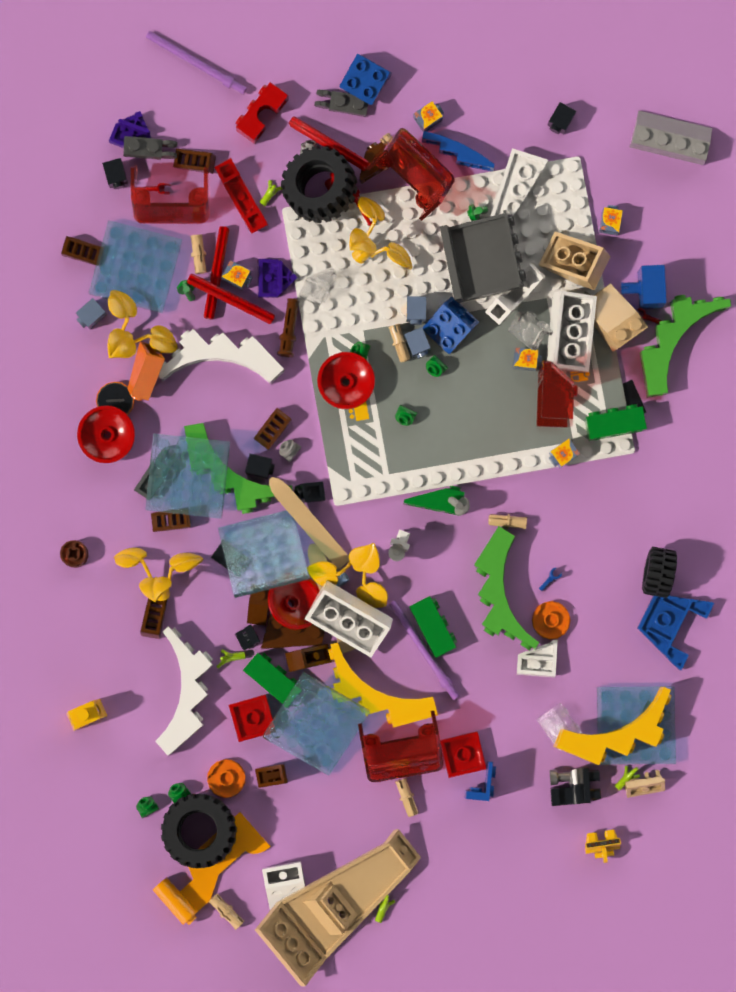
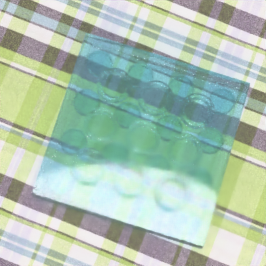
(136, 264)
(187, 475)
(263, 553)
(623, 705)
(316, 723)

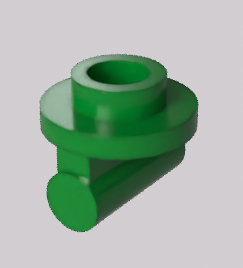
(474, 213)
(185, 288)
(361, 349)
(435, 366)
(405, 416)
(177, 791)
(146, 806)

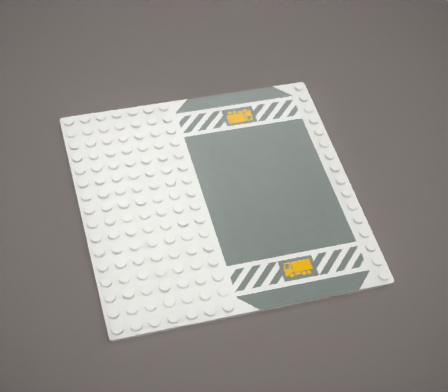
(480, 411)

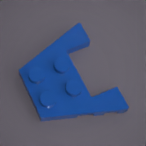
(664, 620)

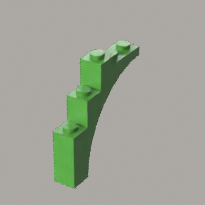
(684, 314)
(245, 491)
(492, 563)

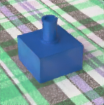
(650, 287)

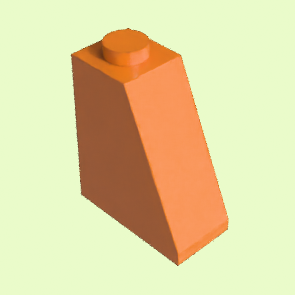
(145, 372)

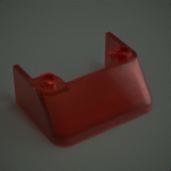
(417, 168)
(194, 212)
(554, 396)
(402, 756)

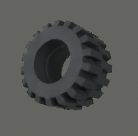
(659, 572)

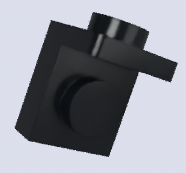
(310, 492)
(247, 637)

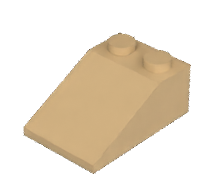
(575, 260)
(616, 318)

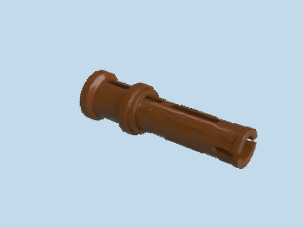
(287, 337)

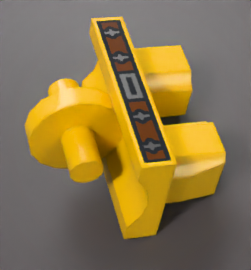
(602, 848)

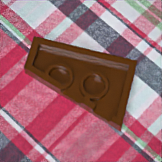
(280, 637)

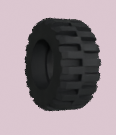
(305, 167)
(172, 831)

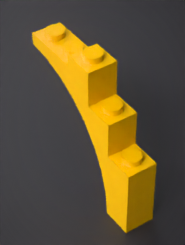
(400, 710)
(643, 728)

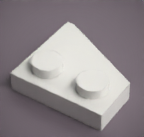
(539, 661)

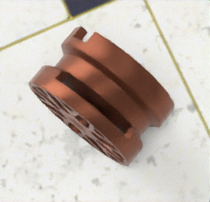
(74, 554)

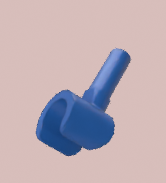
(549, 579)

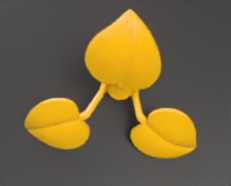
(364, 247)
(121, 341)
(363, 559)
(157, 587)

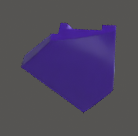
(130, 126)
(273, 278)

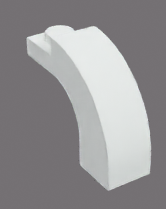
(512, 299)

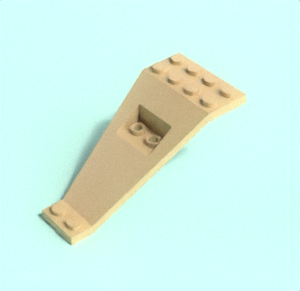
(308, 928)

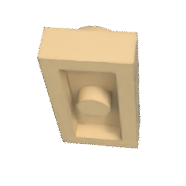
(649, 785)

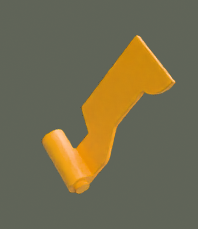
(199, 891)

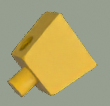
(86, 714)

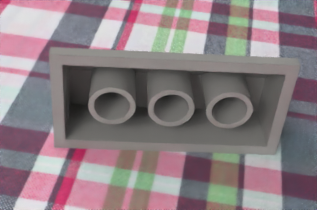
(671, 137)

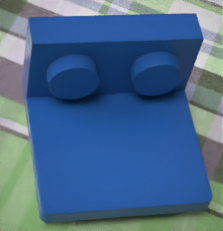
(364, 79)
(450, 325)
(476, 793)

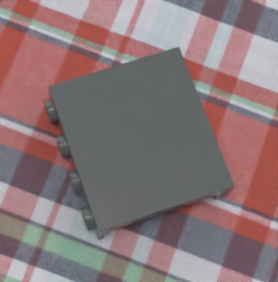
(483, 257)

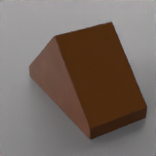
(271, 775)

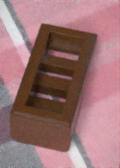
(193, 167)
(68, 240)
(277, 412)
(187, 523)
(152, 633)

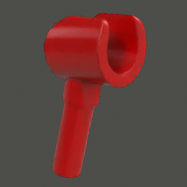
(160, 188)
(648, 317)

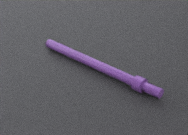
(228, 81)
(445, 681)

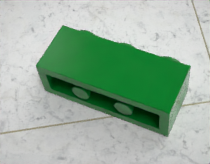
(615, 422)
(433, 626)
(270, 677)

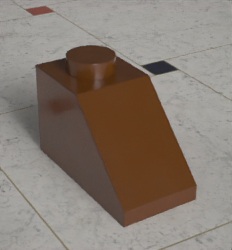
(369, 154)
(258, 608)
(308, 657)

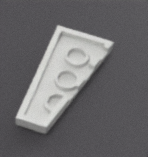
(517, 181)

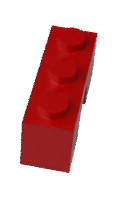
(270, 98)

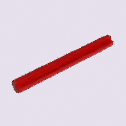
(326, 141)
(217, 268)
(231, 298)

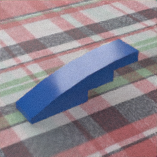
(464, 154)

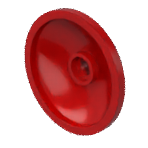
(341, 367)
(92, 431)
(300, 595)

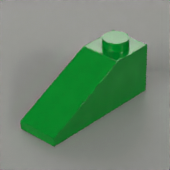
(436, 500)

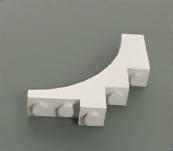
(196, 350)
(192, 666)

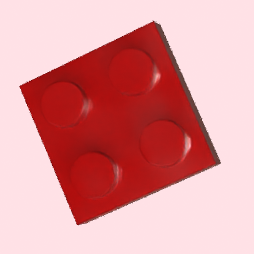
(251, 717)
(463, 754)

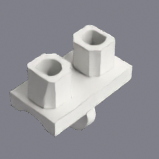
(399, 546)

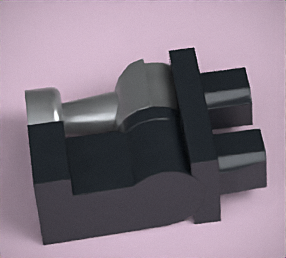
(579, 787)

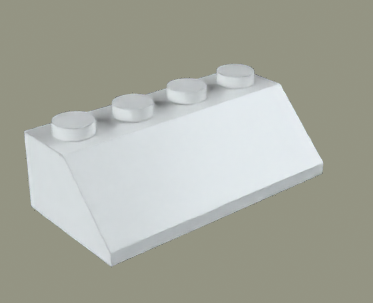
(572, 331)
(349, 618)

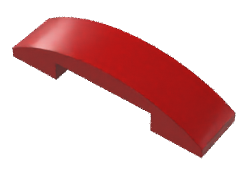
(240, 196)

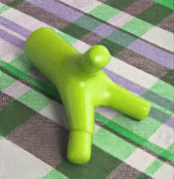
(271, 191)
(230, 657)
(627, 777)
(383, 906)

